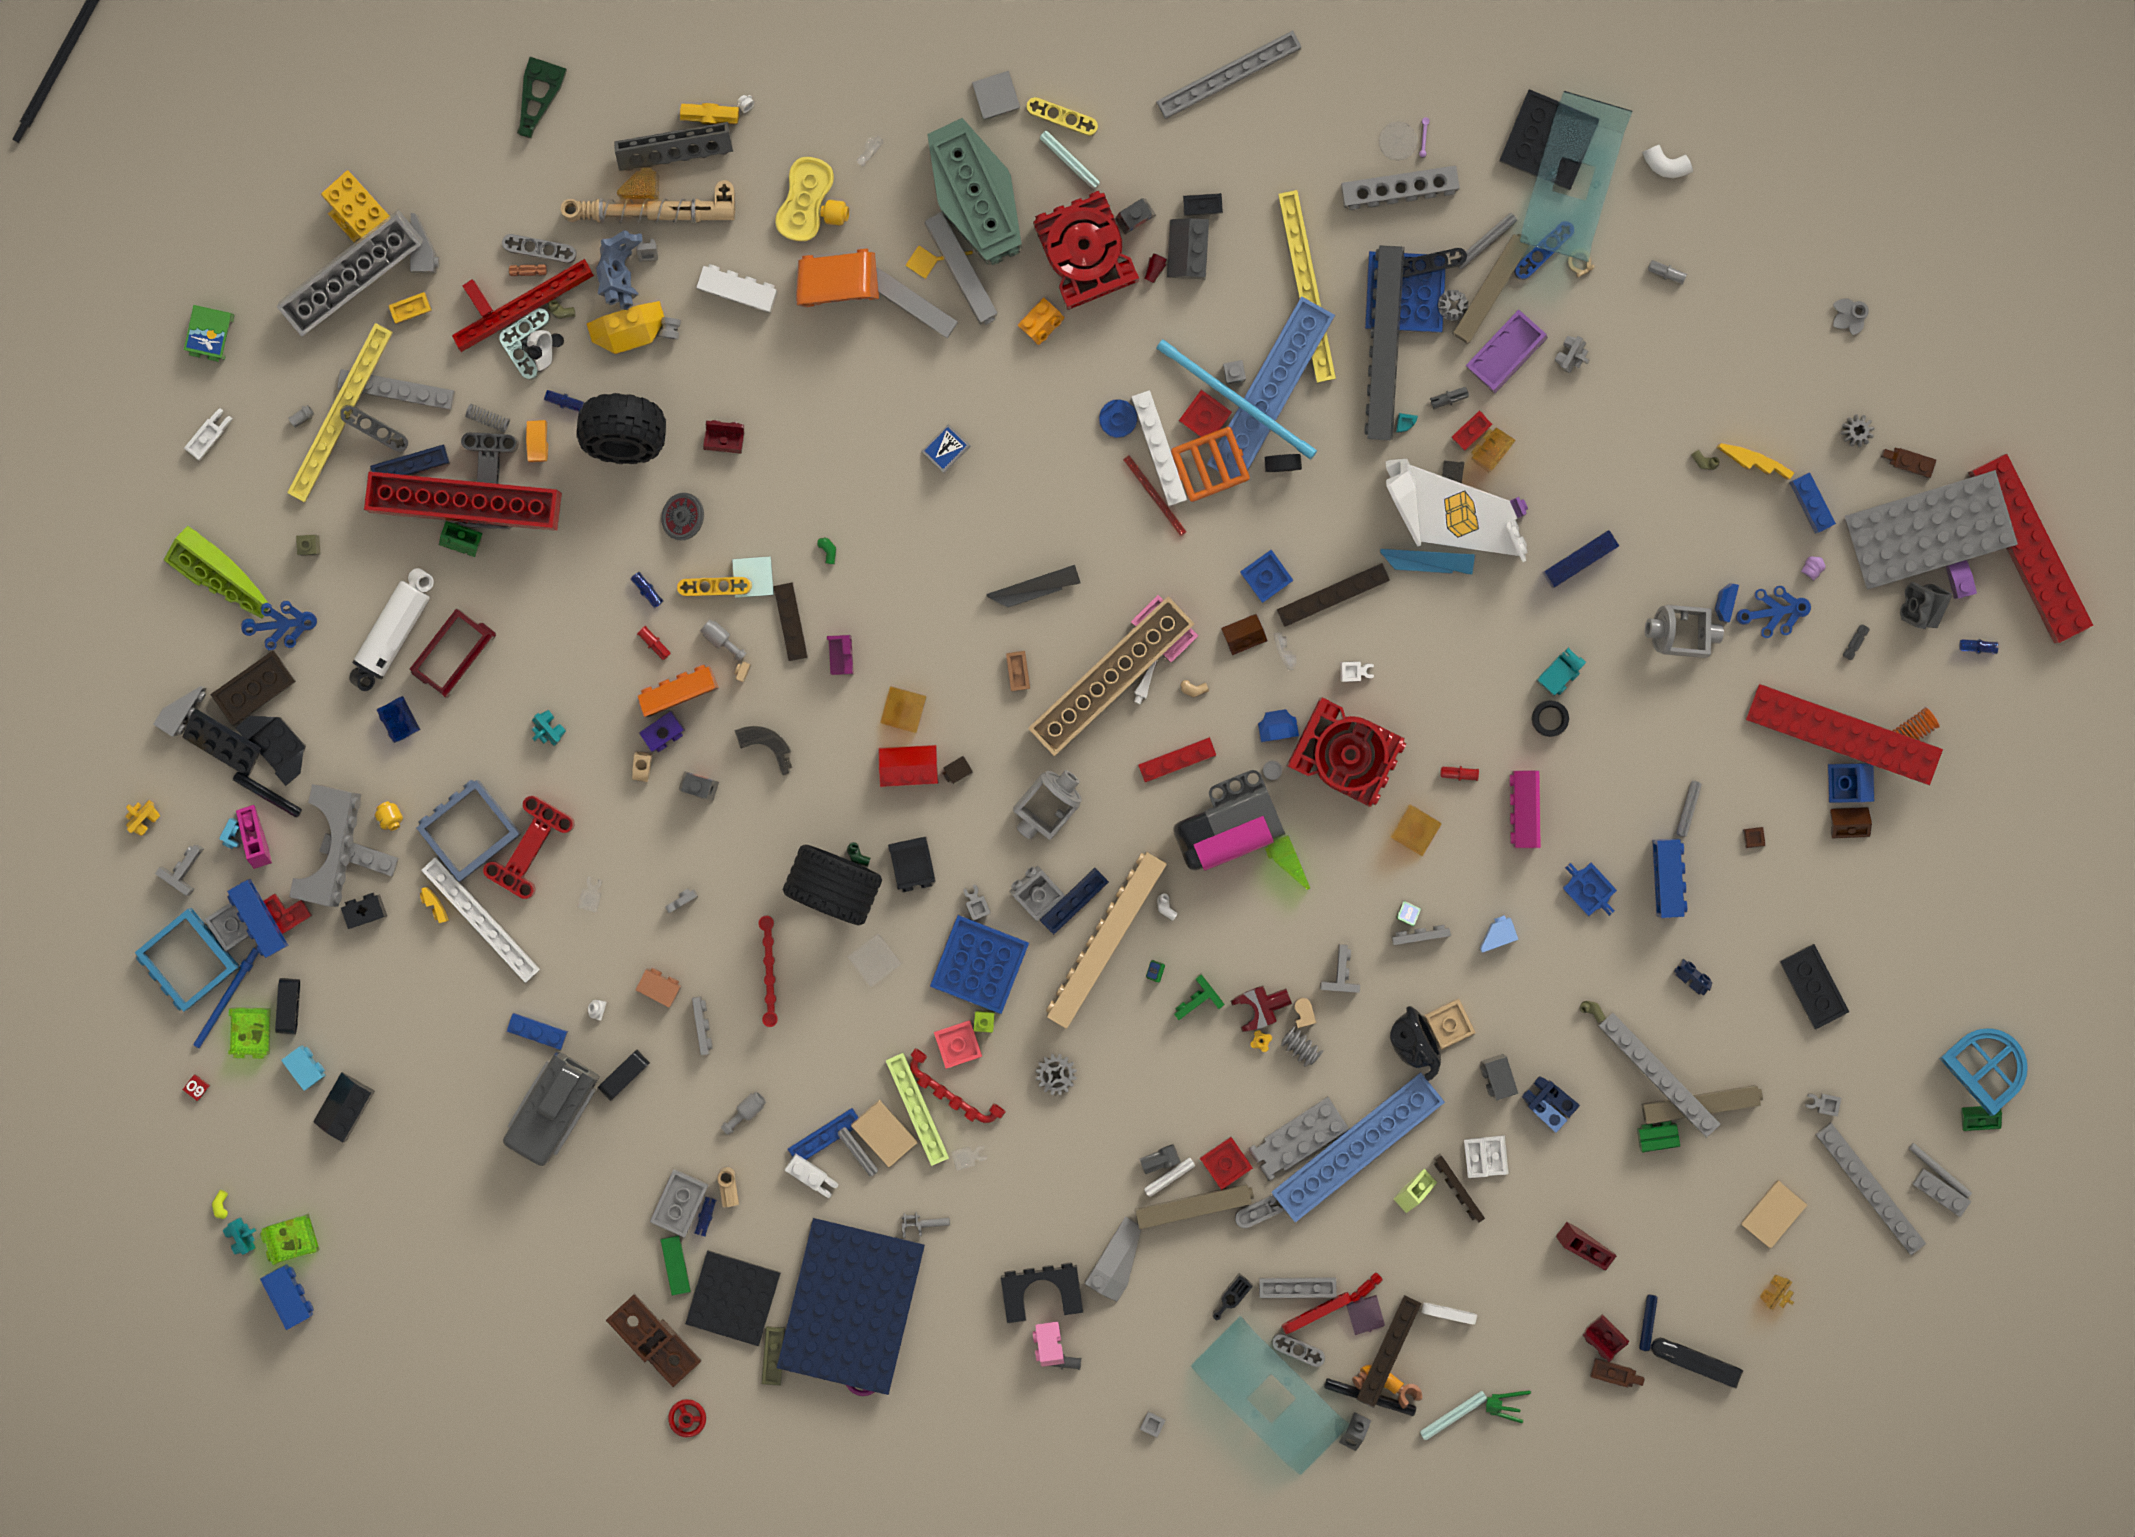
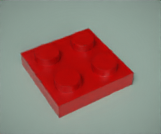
(1205, 415)
(1226, 1163)

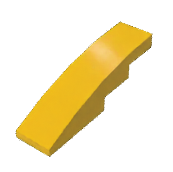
(1747, 458)

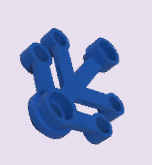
(1776, 611)
(282, 624)

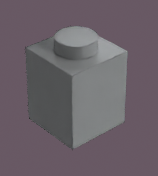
(1234, 372)

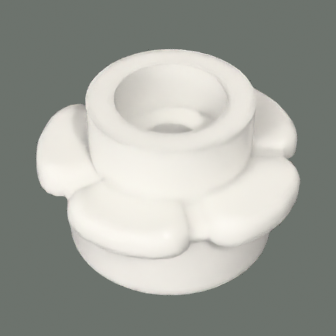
(745, 103)

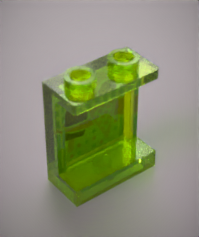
(249, 1032)
(289, 1239)

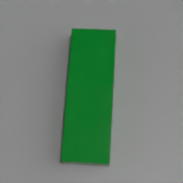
(675, 1265)

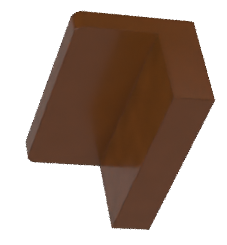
(1244, 634)
(1850, 822)

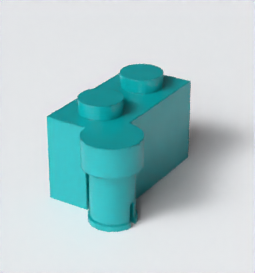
(1561, 671)

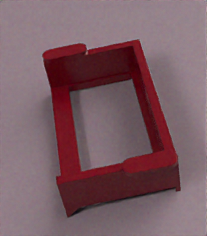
(487, 635)

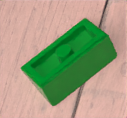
(1978, 1119)

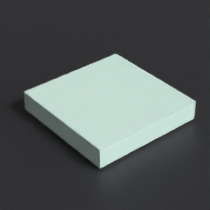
(758, 571)

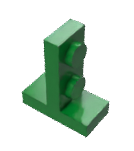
(1198, 998)

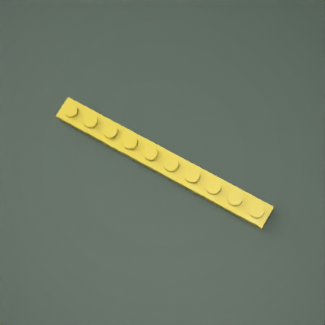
(1305, 275)
(333, 424)

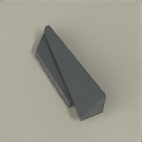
(1036, 587)

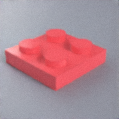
(958, 1044)

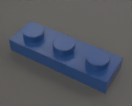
(537, 1031)

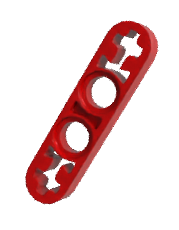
(1316, 1313)

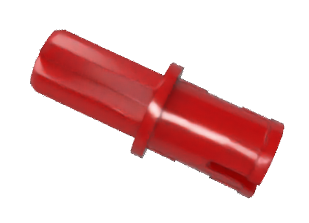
(654, 643)
(1459, 773)

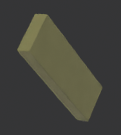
(773, 1343)

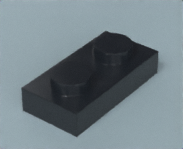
(1202, 204)

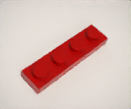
(1177, 759)

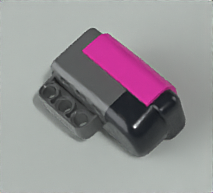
(1230, 829)

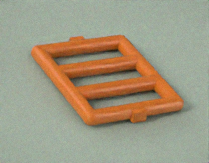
(1211, 440)

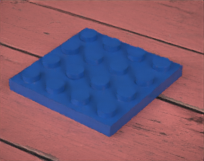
(1418, 299)
(979, 964)

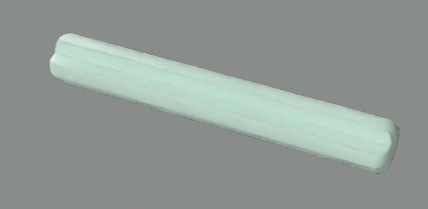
(1069, 160)
(1453, 1415)

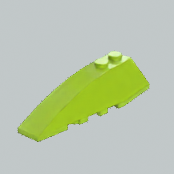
(209, 566)

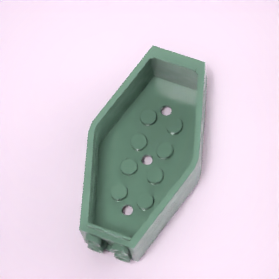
(969, 210)

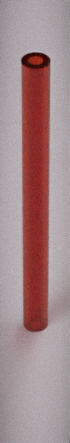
(1155, 496)

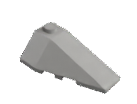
(1114, 1266)

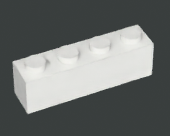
(737, 289)

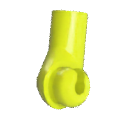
(217, 1205)

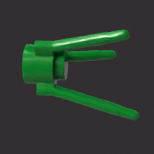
(1494, 1405)

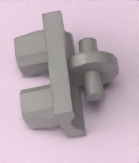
(1575, 356)

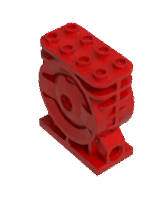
(1049, 231)
(1385, 744)

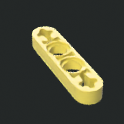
(1061, 119)

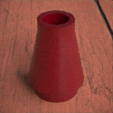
(1155, 267)

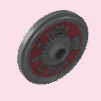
(682, 516)

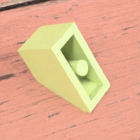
(1415, 1191)

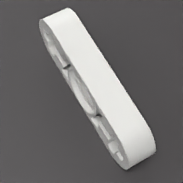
(1449, 1313)

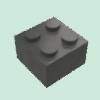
(1499, 1077)

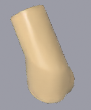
(1192, 690)

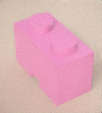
(1049, 1350)

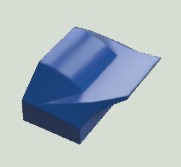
(1726, 602)
(1277, 726)

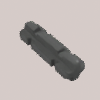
(1856, 642)

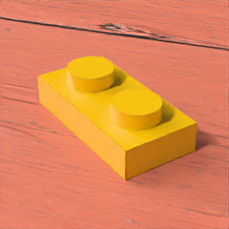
(410, 307)

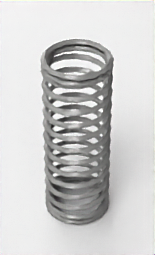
(468, 413)

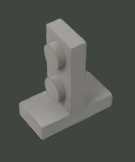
(181, 870)
(1342, 974)

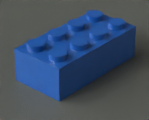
(1668, 878)

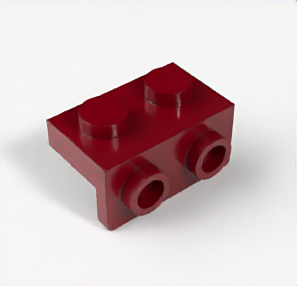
(724, 436)
(1605, 1338)

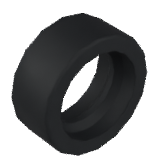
(1283, 463)
(1564, 714)

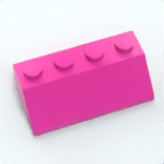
(1525, 809)

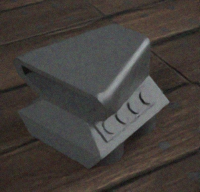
(1924, 605)

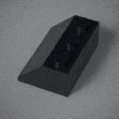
(343, 1107)

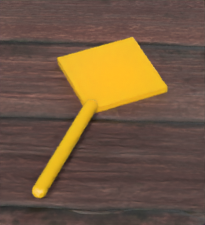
(923, 261)

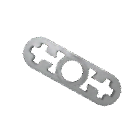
(1309, 1360)

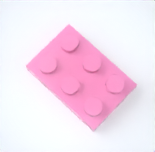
(1181, 644)

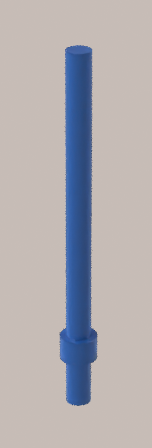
(246, 965)

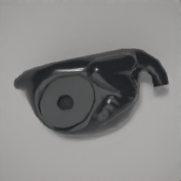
(1415, 1042)

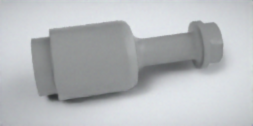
(720, 637)
(746, 1110)

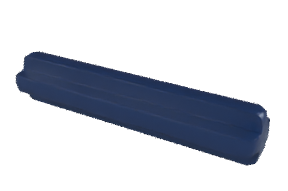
(1648, 1322)

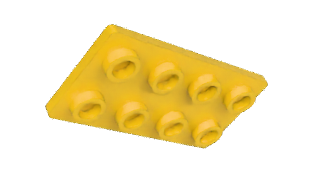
(353, 206)

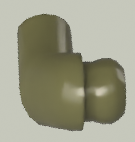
(559, 312)

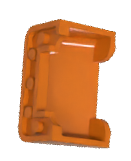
(836, 278)

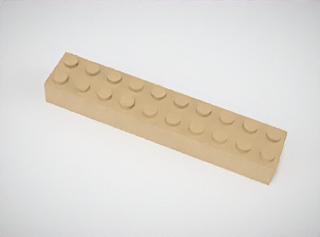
(1111, 675)
(1106, 939)

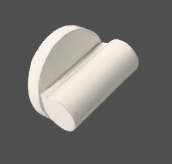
(596, 1009)

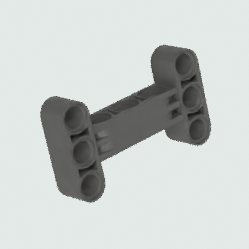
(488, 463)

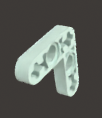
(517, 344)

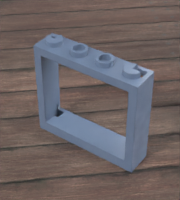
(488, 854)

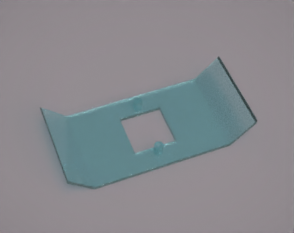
(1584, 133)
(1239, 1365)

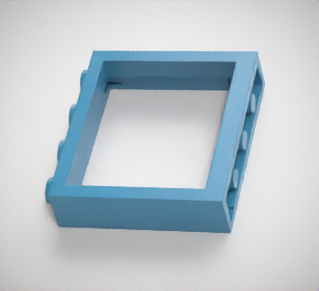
(211, 941)

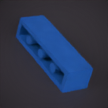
(257, 918)

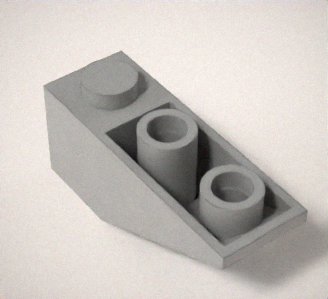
(176, 714)

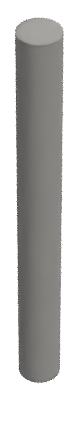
(1941, 1171)

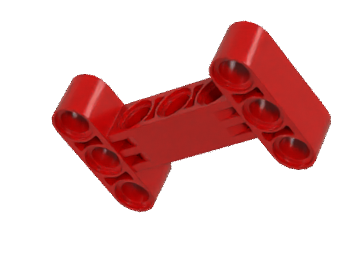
(528, 847)

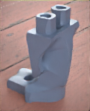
(610, 280)

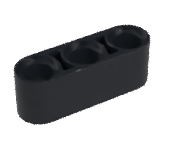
(287, 1006)
(623, 1075)

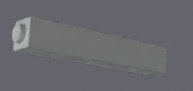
(961, 269)

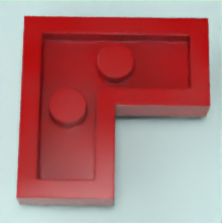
(287, 918)

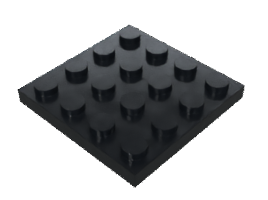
(1529, 139)
(733, 1298)

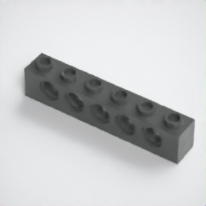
(666, 141)

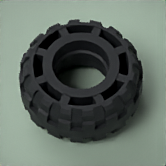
(621, 428)

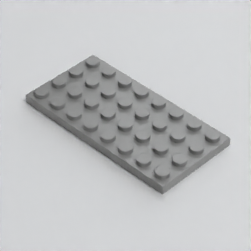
(1931, 530)

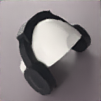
(539, 347)

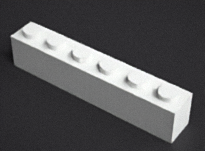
(1159, 448)

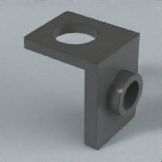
(1356, 1431)

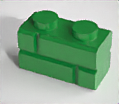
(460, 538)
(1658, 1137)

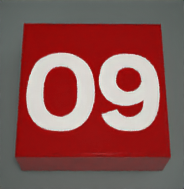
(196, 1087)

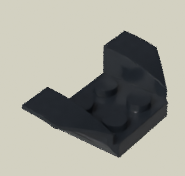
(277, 743)

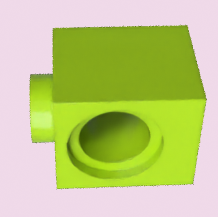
(984, 1021)

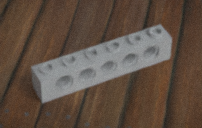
(1447, 174)

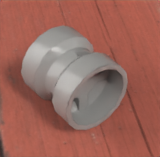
(670, 328)

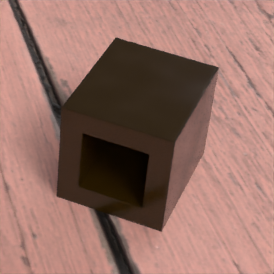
(957, 770)

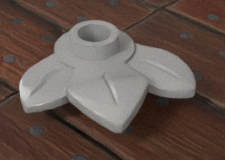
(1847, 316)

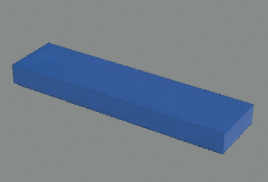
(823, 1136)

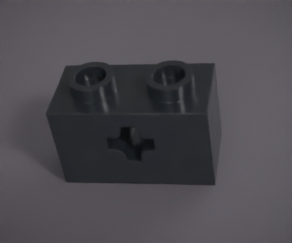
(353, 916)

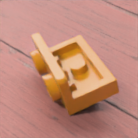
(1041, 321)

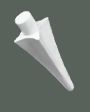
(1142, 689)

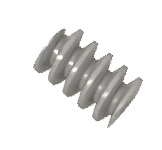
(1301, 1047)

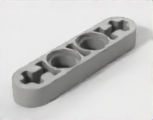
(539, 248)

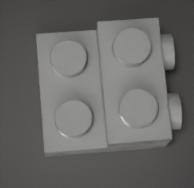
(1036, 892)

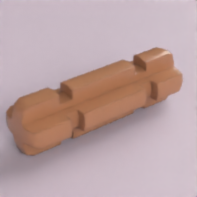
(527, 270)

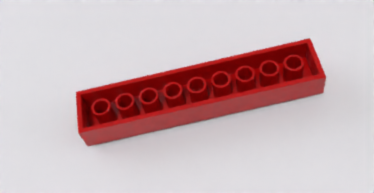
(463, 501)
(2037, 558)

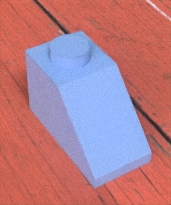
(1499, 934)

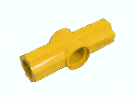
(709, 113)

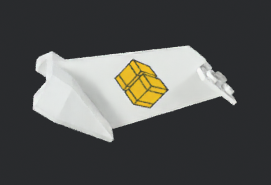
(1452, 512)

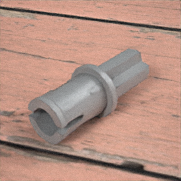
(1667, 272)

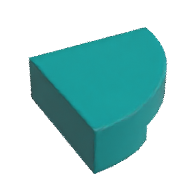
(1405, 422)

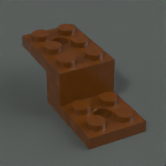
(653, 1340)

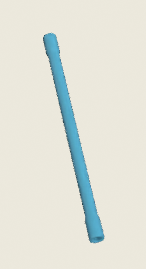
(1174, 354)

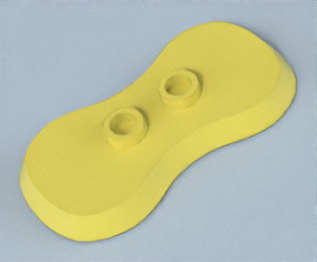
(800, 213)

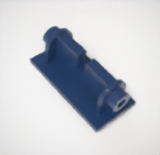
(1700, 982)

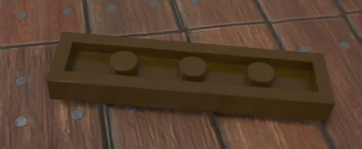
(790, 621)
(1462, 1195)

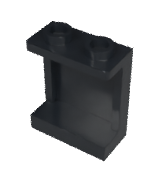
(912, 863)

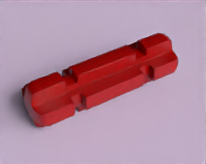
(1366, 1287)

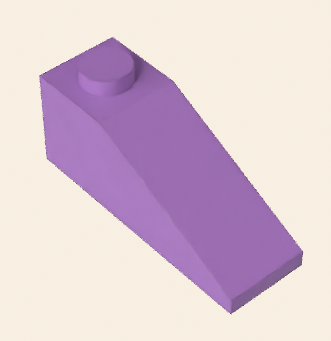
(1961, 579)

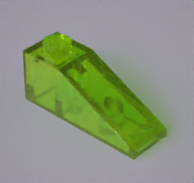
(1286, 857)

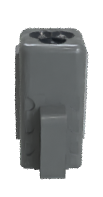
(550, 1109)

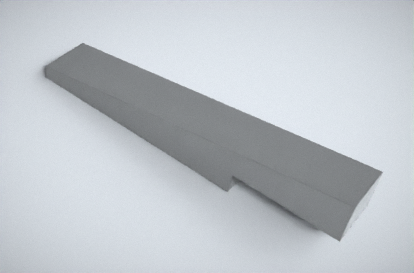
(915, 304)

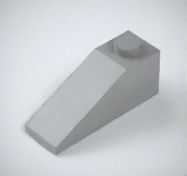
(424, 257)

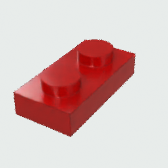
(1471, 430)

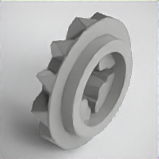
(1444, 304)

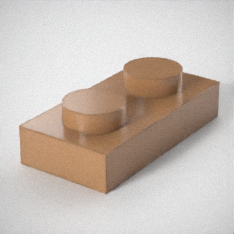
(1018, 671)

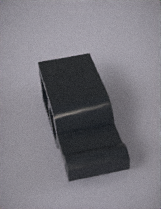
(1239, 1294)

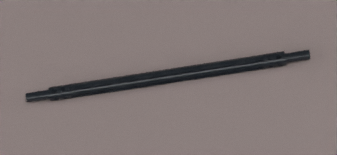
(55, 68)

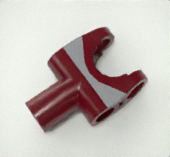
(1262, 1005)

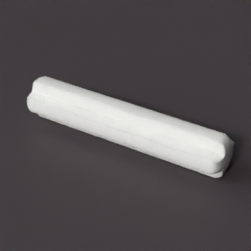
(1169, 1177)

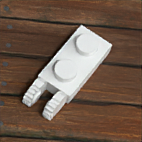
(207, 435)
(809, 1175)

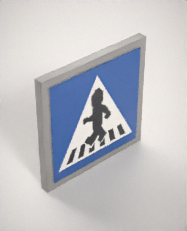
(946, 448)

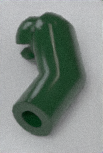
(855, 854)

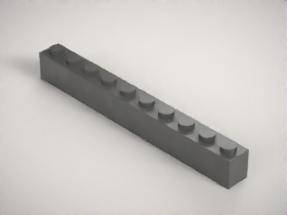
(1385, 342)

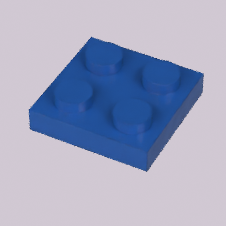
(1266, 576)

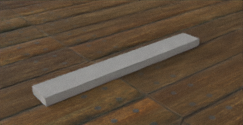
(1229, 74)

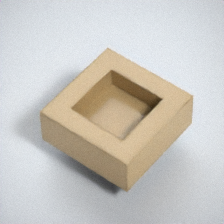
(742, 671)

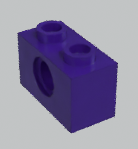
(651, 736)

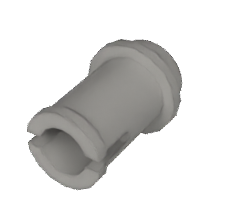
(301, 416)

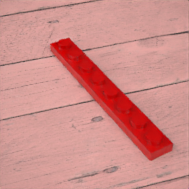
(522, 305)

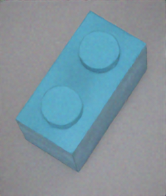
(304, 1067)

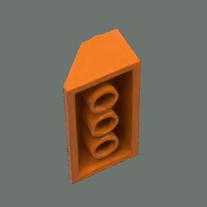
(678, 691)

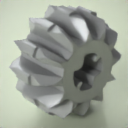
(1854, 423)

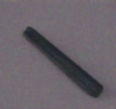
(1382, 1401)

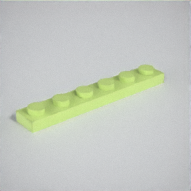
(917, 1109)

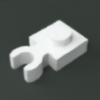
(1352, 671)

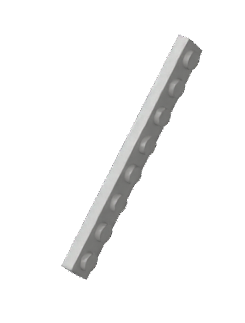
(1659, 1075)
(1870, 1188)

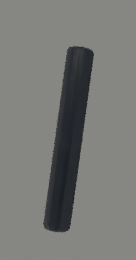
(267, 794)

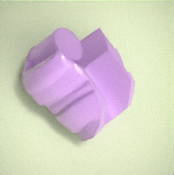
(1813, 567)

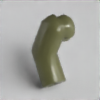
(1704, 462)
(1592, 1008)

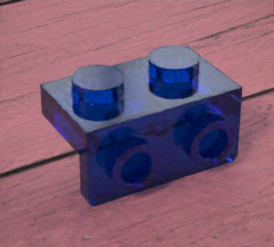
(398, 719)

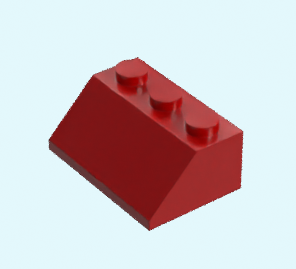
(908, 766)

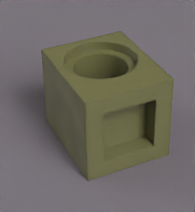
(308, 545)

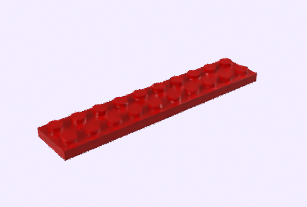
(1844, 734)

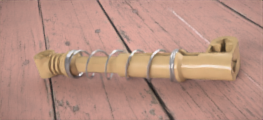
(657, 210)

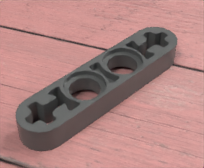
(375, 426)

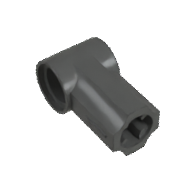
(1164, 1158)

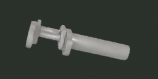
(923, 1223)

